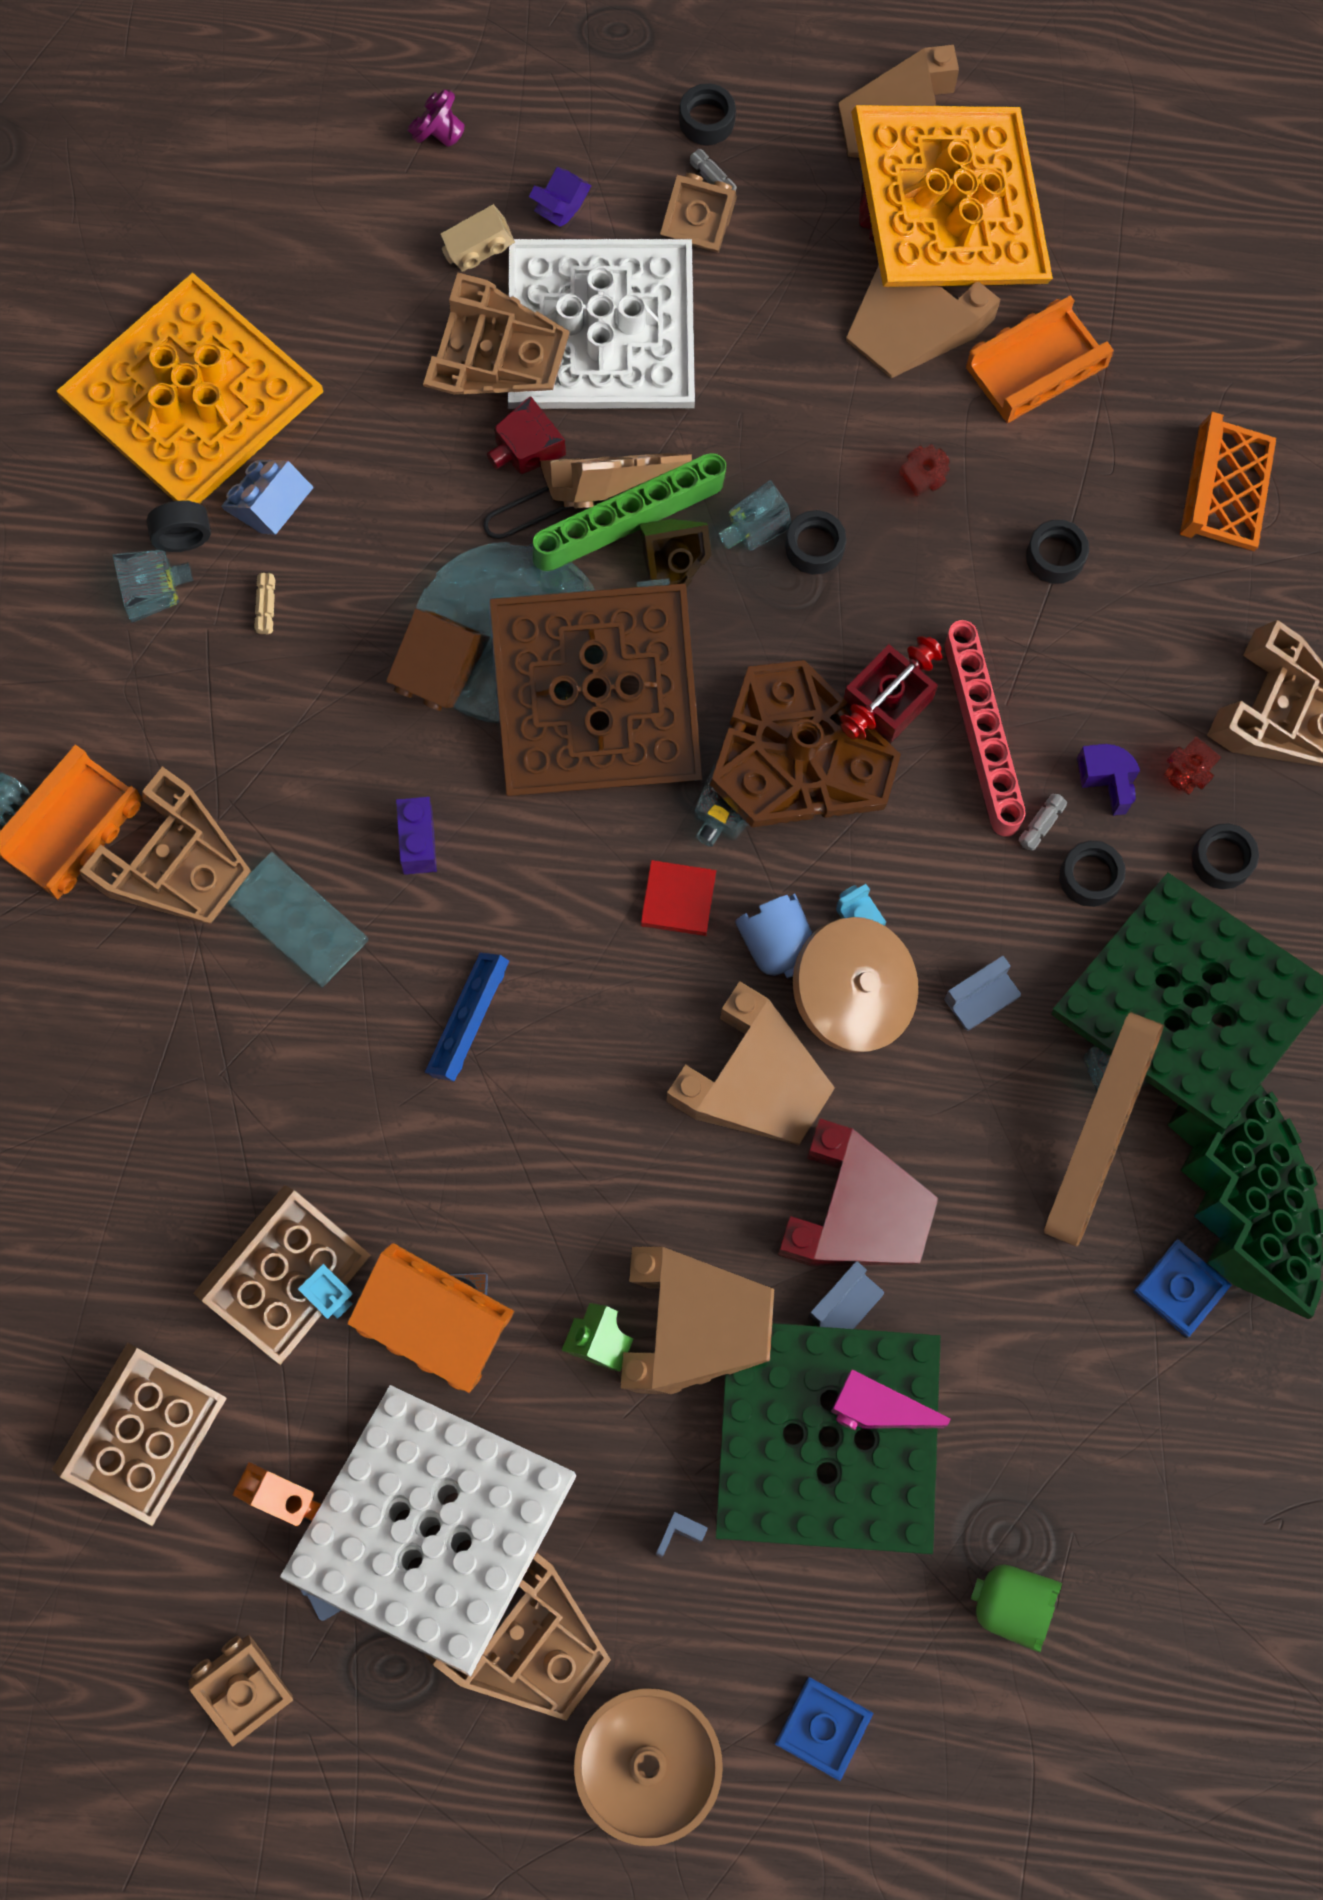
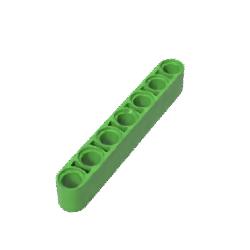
(621, 523)

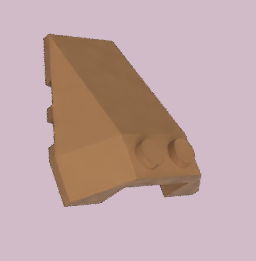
(494, 344)
(595, 479)

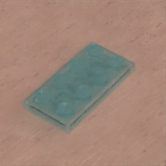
(297, 919)

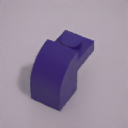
(561, 197)
(1112, 767)

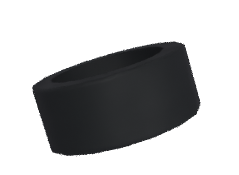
(710, 133)
(819, 520)
(178, 526)
(1063, 530)
(1239, 837)
(1103, 852)

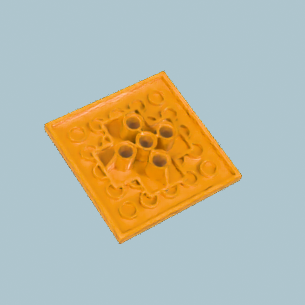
(951, 195)
(190, 391)

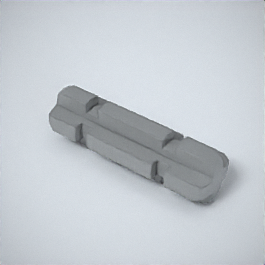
(709, 169)
(1042, 822)

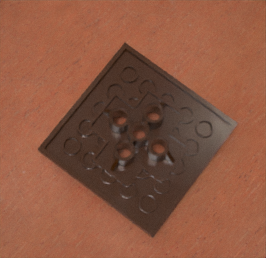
(550, 739)

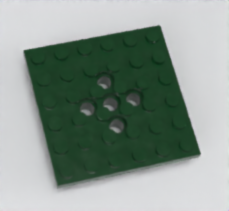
(1181, 944)
(878, 1494)

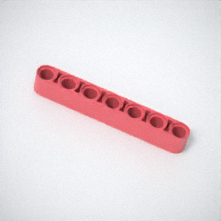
(984, 742)

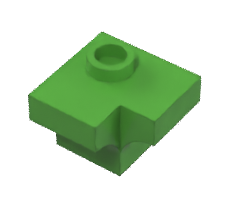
(598, 1338)

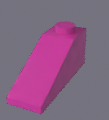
(873, 1405)

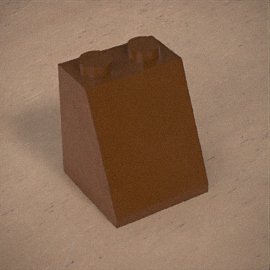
(436, 659)

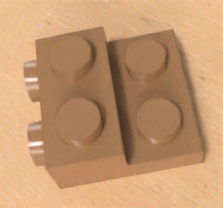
(699, 211)
(239, 1689)

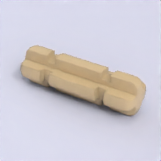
(264, 603)

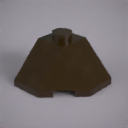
(675, 549)

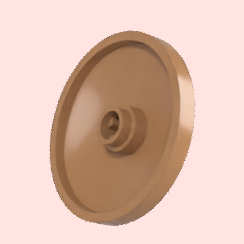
(855, 985)
(648, 1767)

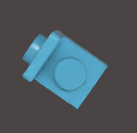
(857, 903)
(326, 1293)

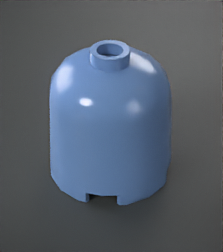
(775, 935)

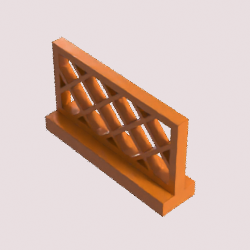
(1205, 471)

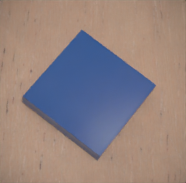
(1182, 1288)
(824, 1728)

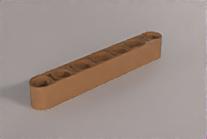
(1103, 1129)

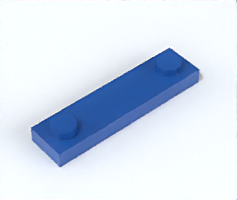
(467, 1016)

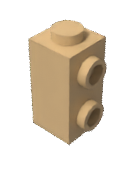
(477, 238)

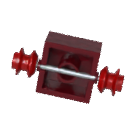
(891, 691)

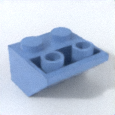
(267, 495)

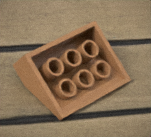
(262, 1272)
(139, 1434)

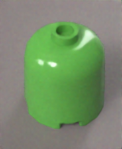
(1016, 1604)

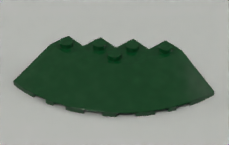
(1258, 1203)

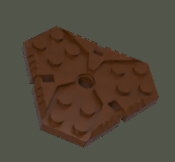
(798, 751)

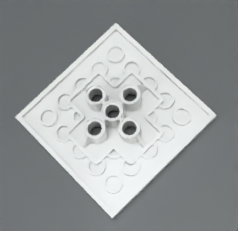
(618, 294)
(412, 1462)

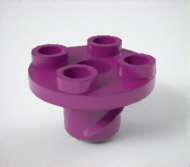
(438, 120)

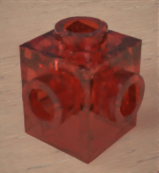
(920, 479)
(1191, 766)

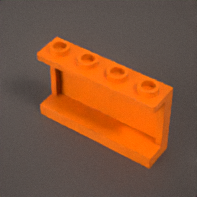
(1036, 359)
(67, 822)
(429, 1317)

